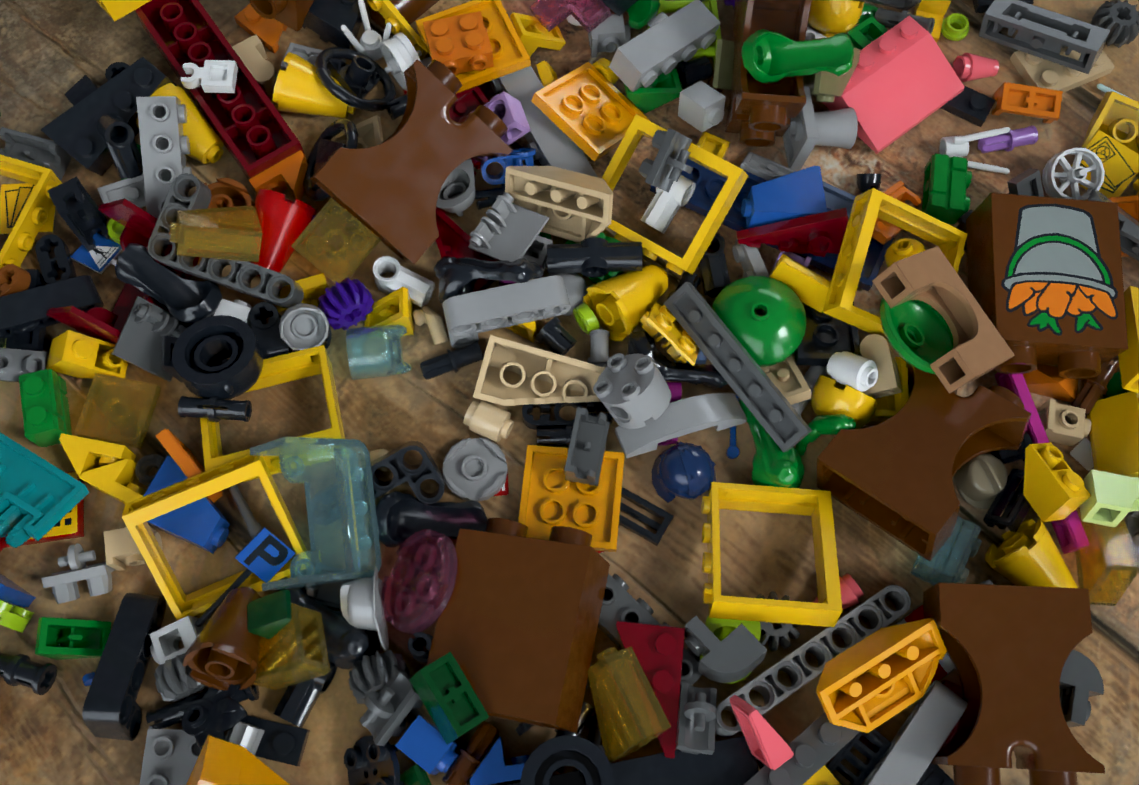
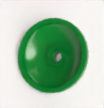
(916, 332)
(766, 337)

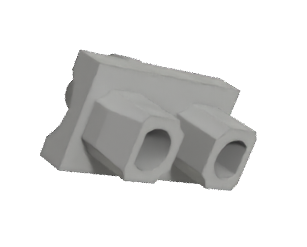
(65, 582)

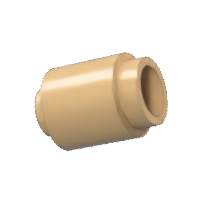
(488, 420)

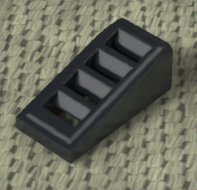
(873, 757)

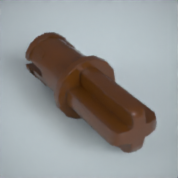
(1095, 386)
(471, 755)

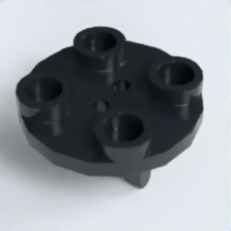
(372, 763)

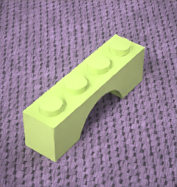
(1111, 498)

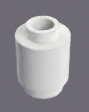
(852, 370)

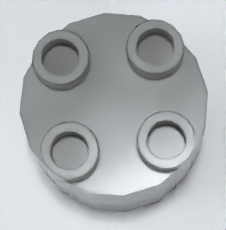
(632, 390)

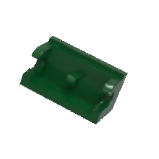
(449, 697)

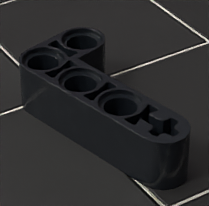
(28, 309)
(411, 473)
(111, 699)

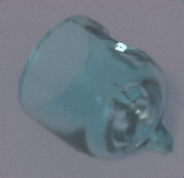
(376, 351)

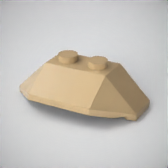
(574, 202)

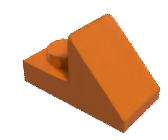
(284, 175)

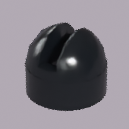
(868, 181)

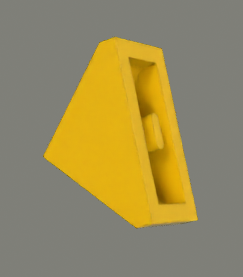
(392, 310)

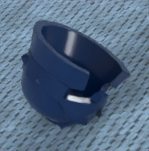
(683, 472)

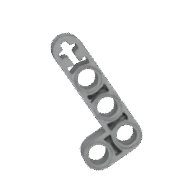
(503, 307)

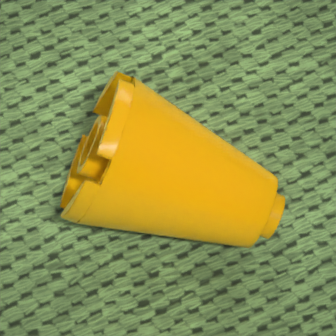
(302, 92)
(203, 140)
(625, 298)
(1030, 558)

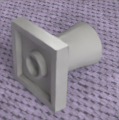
(813, 128)

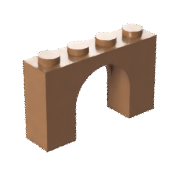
(934, 281)

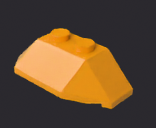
(880, 675)

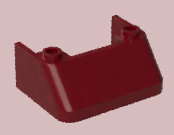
(98, 321)

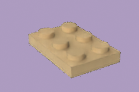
(1050, 75)

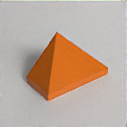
(1048, 383)

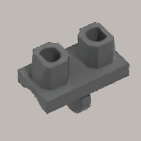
(669, 160)
(19, 362)
(390, 707)
(696, 720)

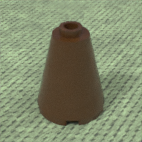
(225, 648)

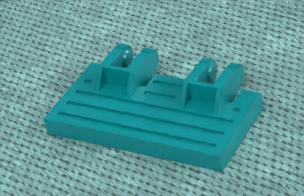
(32, 493)

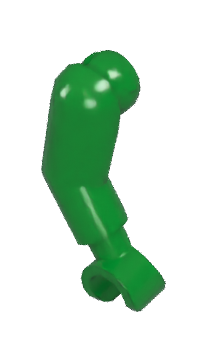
(825, 425)

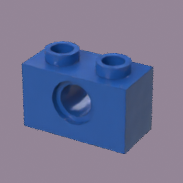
(427, 747)

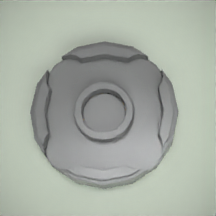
(475, 469)

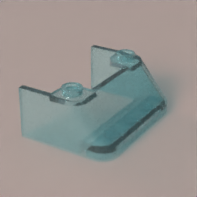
(338, 509)

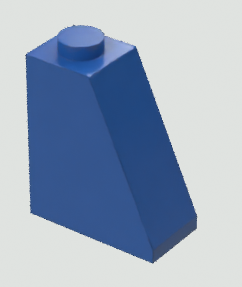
(785, 198)
(196, 522)

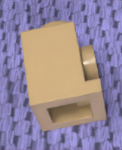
(1055, 418)
(122, 549)

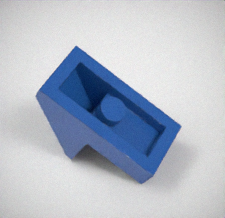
(494, 770)

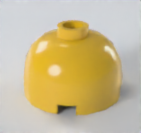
(834, 16)
(840, 399)

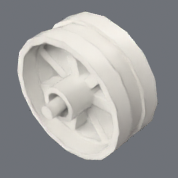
(399, 55)
(1074, 174)

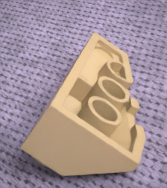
(529, 375)

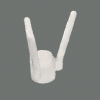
(370, 39)
(959, 147)

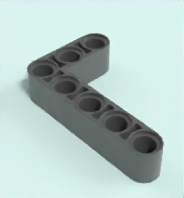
(211, 268)

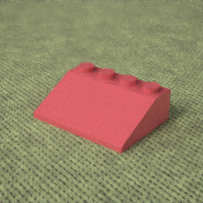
(897, 84)

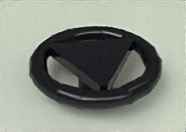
(356, 79)
(323, 149)

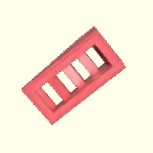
(760, 735)

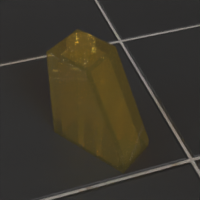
(218, 233)
(1107, 563)
(294, 652)
(624, 703)

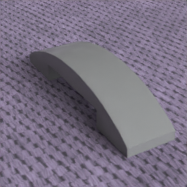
(680, 419)

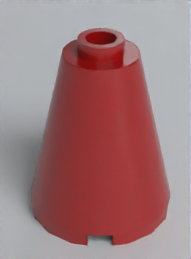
(281, 225)

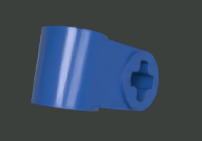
(513, 159)

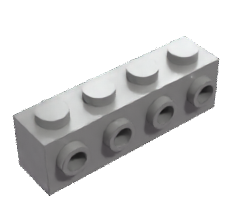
(665, 45)
(161, 146)

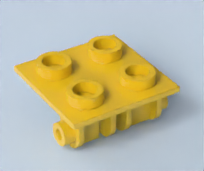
(662, 321)

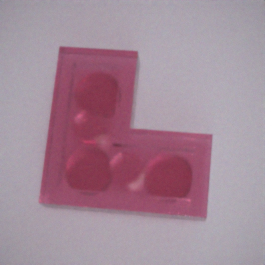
(587, 12)

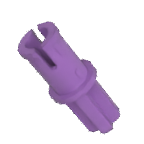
(1009, 140)

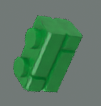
(946, 187)
(44, 407)

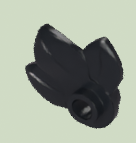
(215, 714)

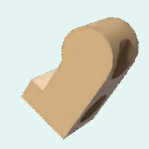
(253, 56)
(881, 352)

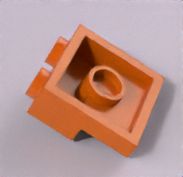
(460, 42)

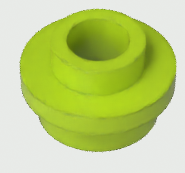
(955, 27)

